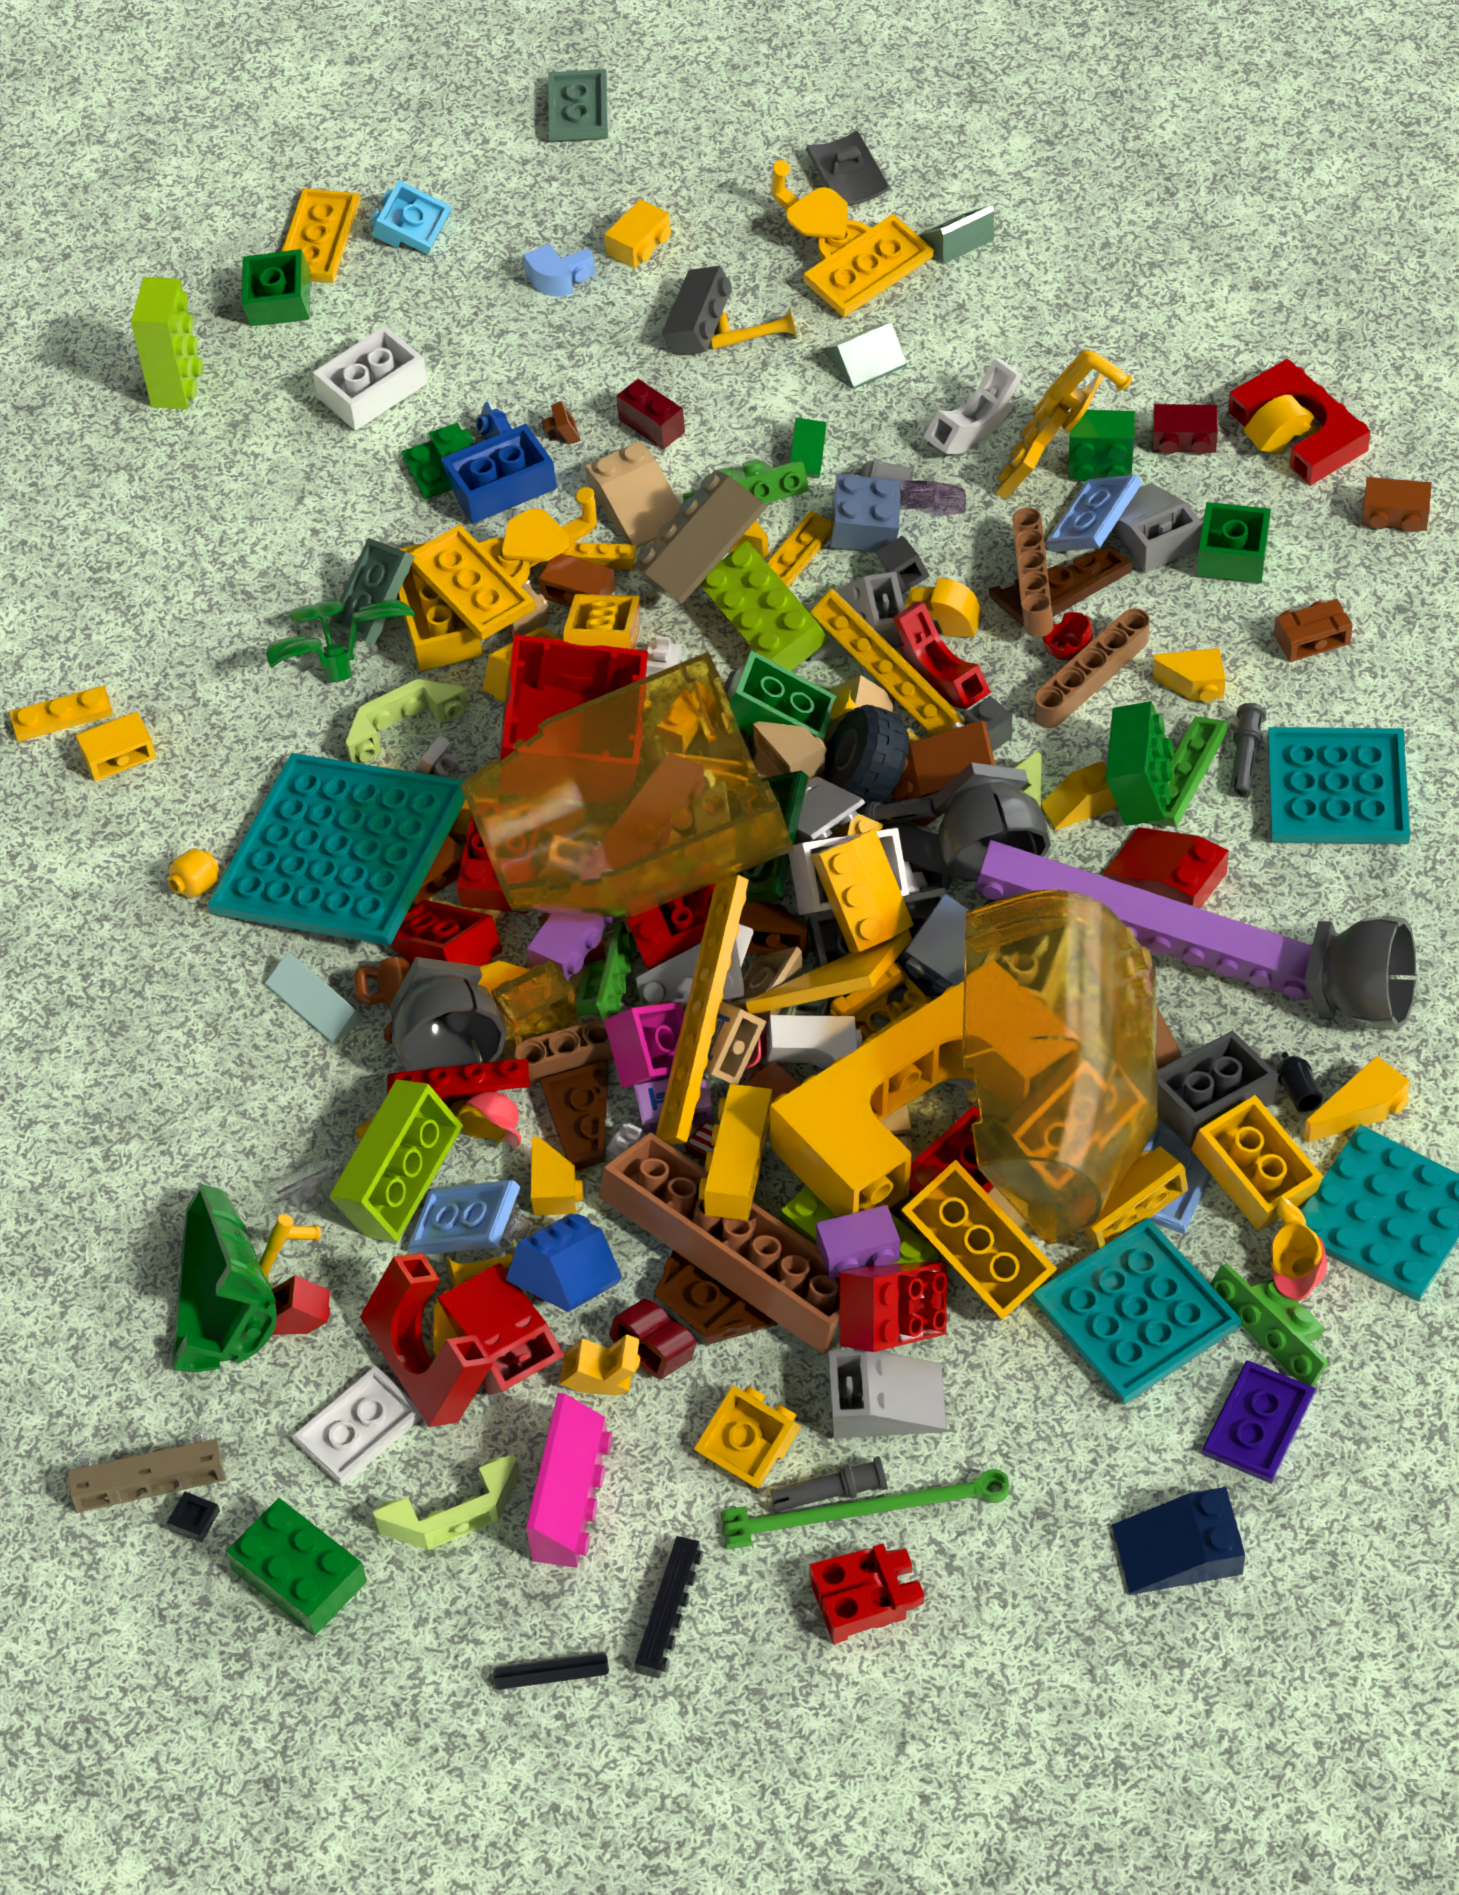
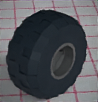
(868, 753)

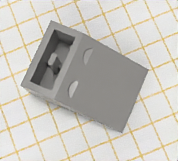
(1158, 528)
(877, 601)
(824, 808)
(885, 1394)

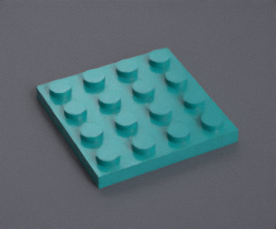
(1338, 785)
(1387, 1212)
(1136, 1310)

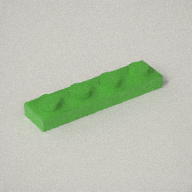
(1191, 764)

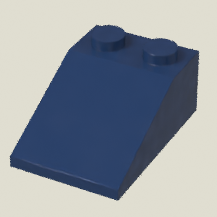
(1180, 1543)

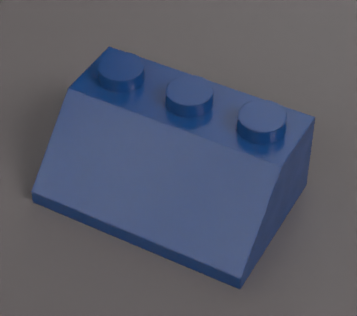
(500, 473)
(565, 1263)

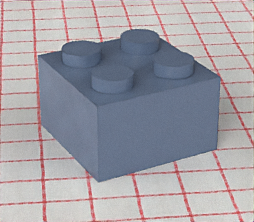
(864, 513)

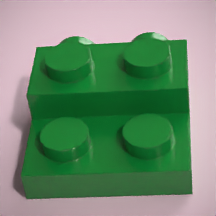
(425, 459)

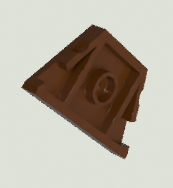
(705, 1304)

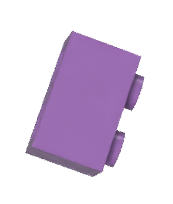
(858, 1241)

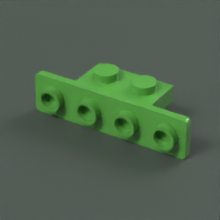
(766, 482)
(606, 979)
(1275, 1323)

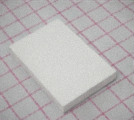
(357, 1426)

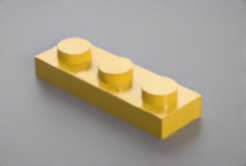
(61, 713)

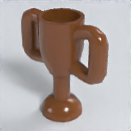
(389, 977)

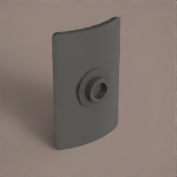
(849, 168)

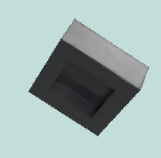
(193, 1516)

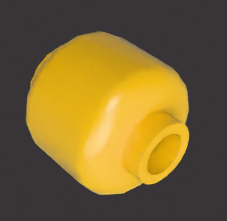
(192, 873)

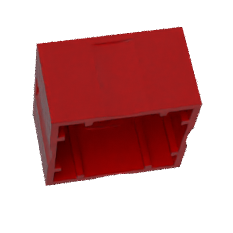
(557, 676)

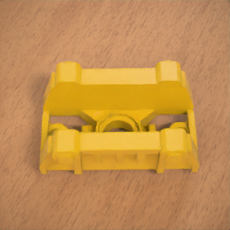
(873, 1002)

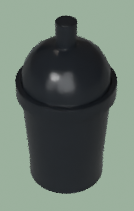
(1298, 1082)

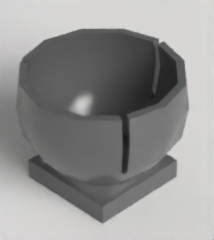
(986, 806)
(1353, 971)
(440, 1015)

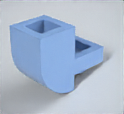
(556, 275)

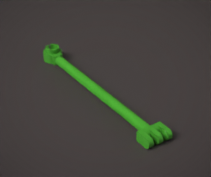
(746, 1526)

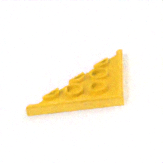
(843, 976)

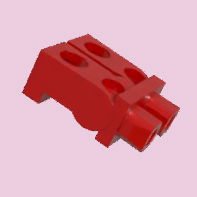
(863, 1590)

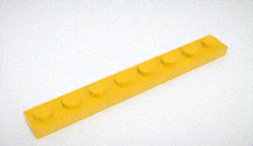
(702, 1010)

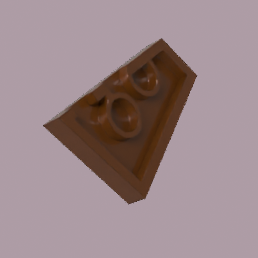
(580, 1112)

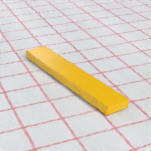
(885, 664)

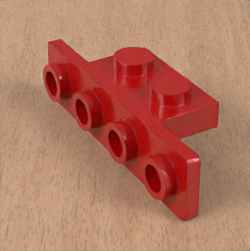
(468, 1080)

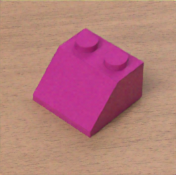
(645, 1042)

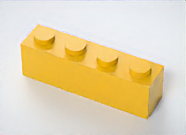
(737, 1152)

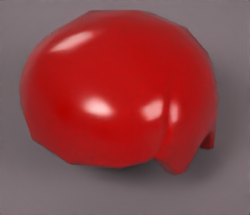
(1072, 633)

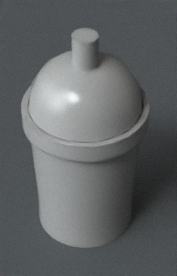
(884, 470)

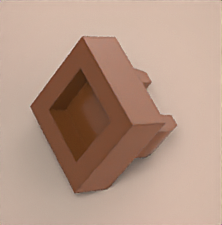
(561, 424)

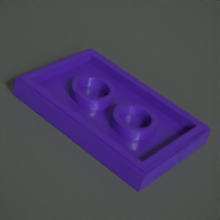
(1258, 1421)

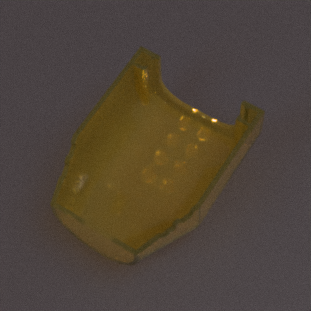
(628, 801)
(1058, 1053)

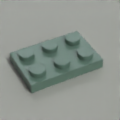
(578, 105)
(374, 579)

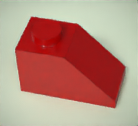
(300, 1306)

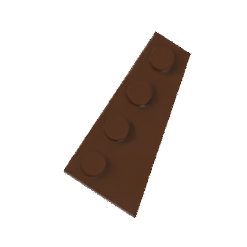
(1069, 583)

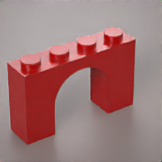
(1325, 451)
(394, 1317)

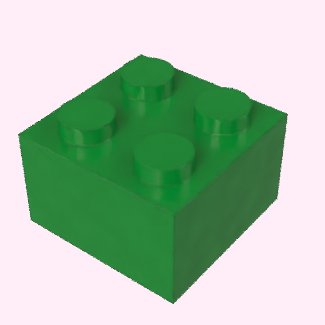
(276, 287)
(1101, 445)
(1233, 542)

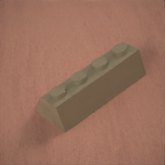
(698, 536)

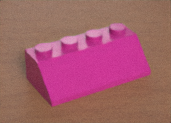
(568, 1483)

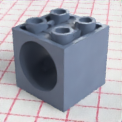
(939, 947)

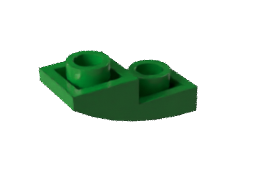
(808, 445)

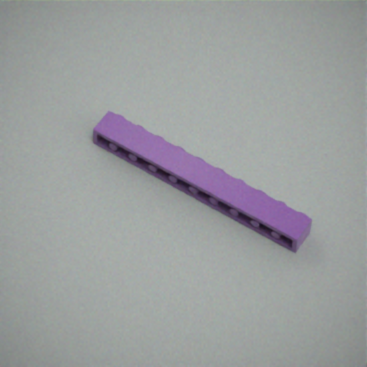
(1158, 922)

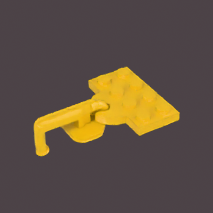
(854, 258)
(1053, 412)
(486, 577)

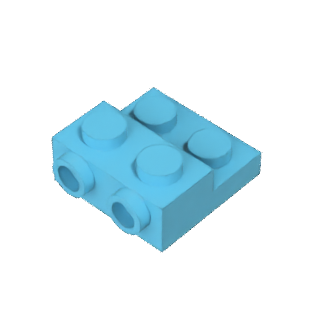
(409, 218)

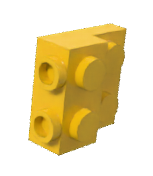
(748, 1435)

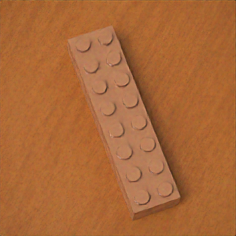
(752, 1258)

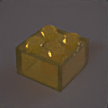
(536, 1003)

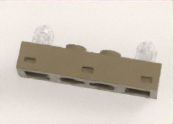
(146, 1475)

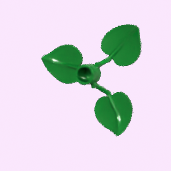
(335, 657)

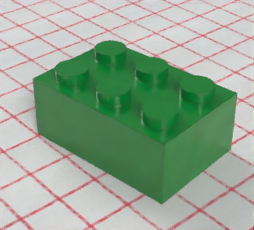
(776, 695)
(1139, 763)
(296, 1566)

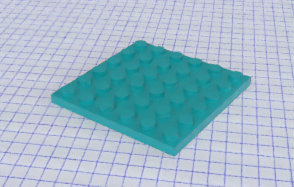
(339, 848)

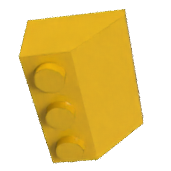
(862, 891)
(1146, 1190)

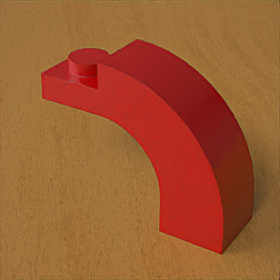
(954, 679)

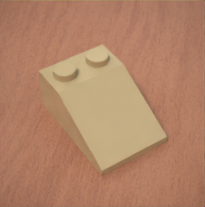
(633, 492)

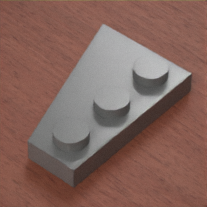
(674, 979)

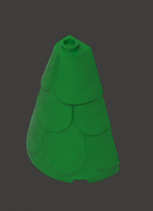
(223, 1293)

